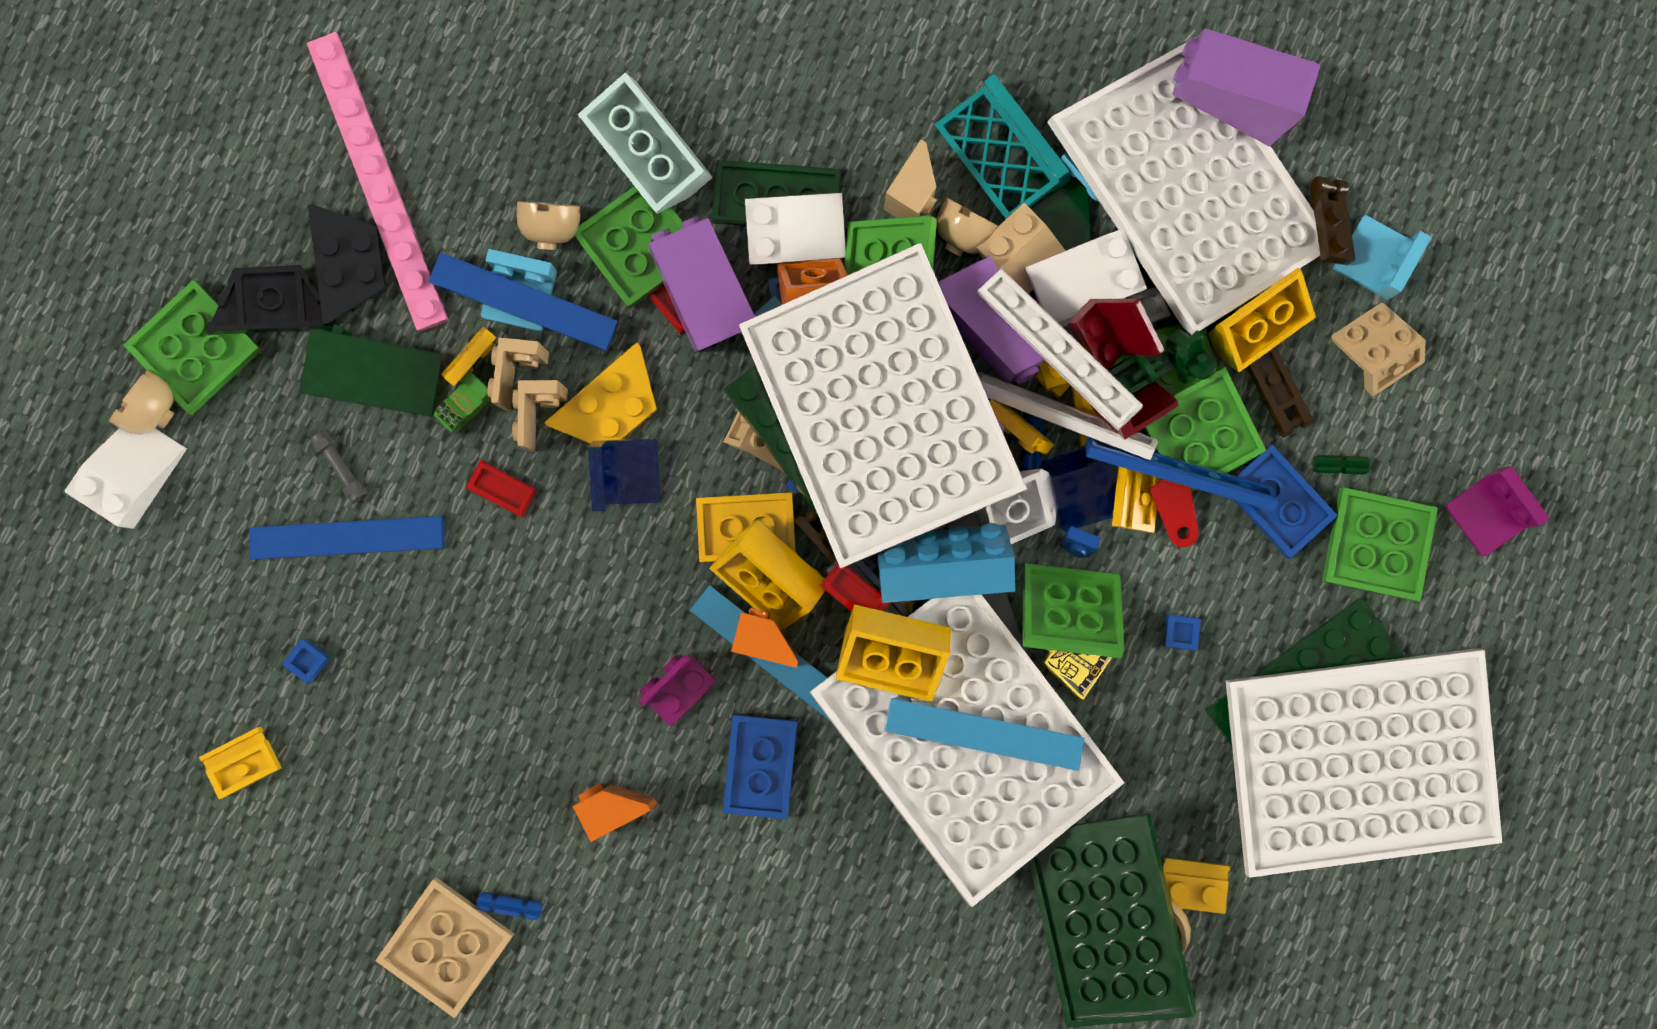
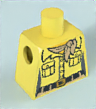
(1075, 670)

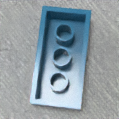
(948, 564)

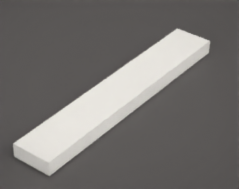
(1059, 349)
(1065, 416)

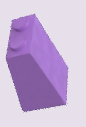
(1245, 84)
(700, 282)
(985, 328)

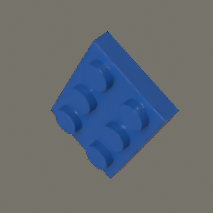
(1299, 507)
(760, 766)

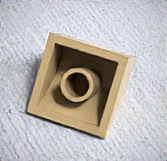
(913, 187)
(1020, 243)

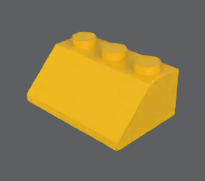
(1263, 322)
(769, 575)
(893, 653)

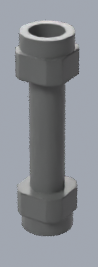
(324, 444)

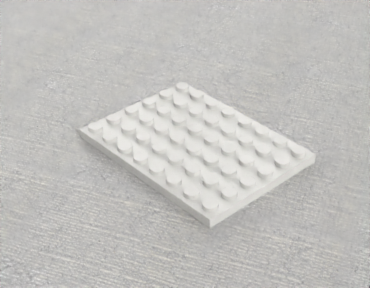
(1195, 196)
(882, 406)
(1364, 762)
(968, 806)

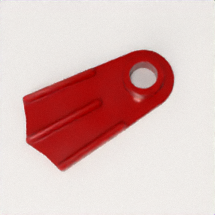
(1176, 510)

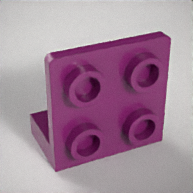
(1495, 510)
(678, 688)

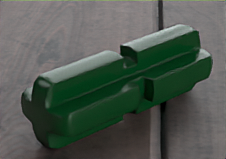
(1336, 464)

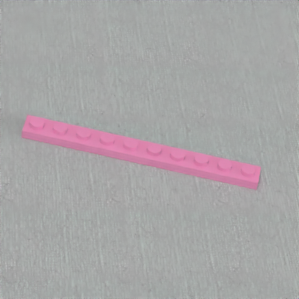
(377, 181)

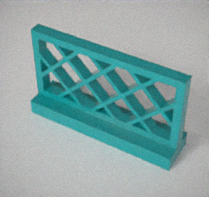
(1022, 129)

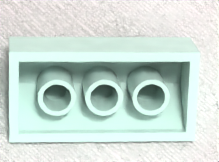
(644, 144)

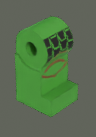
(463, 403)

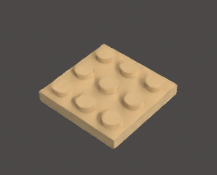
(445, 947)

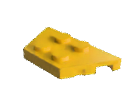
(610, 403)

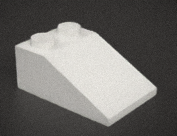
(795, 228)
(1090, 271)
(125, 475)

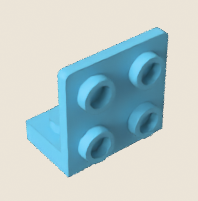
(1383, 257)
(525, 270)

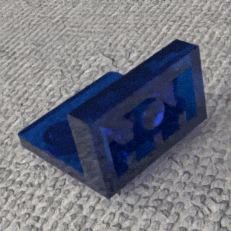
(623, 472)
(1081, 488)

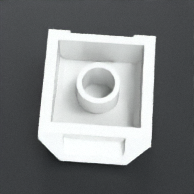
(1026, 511)

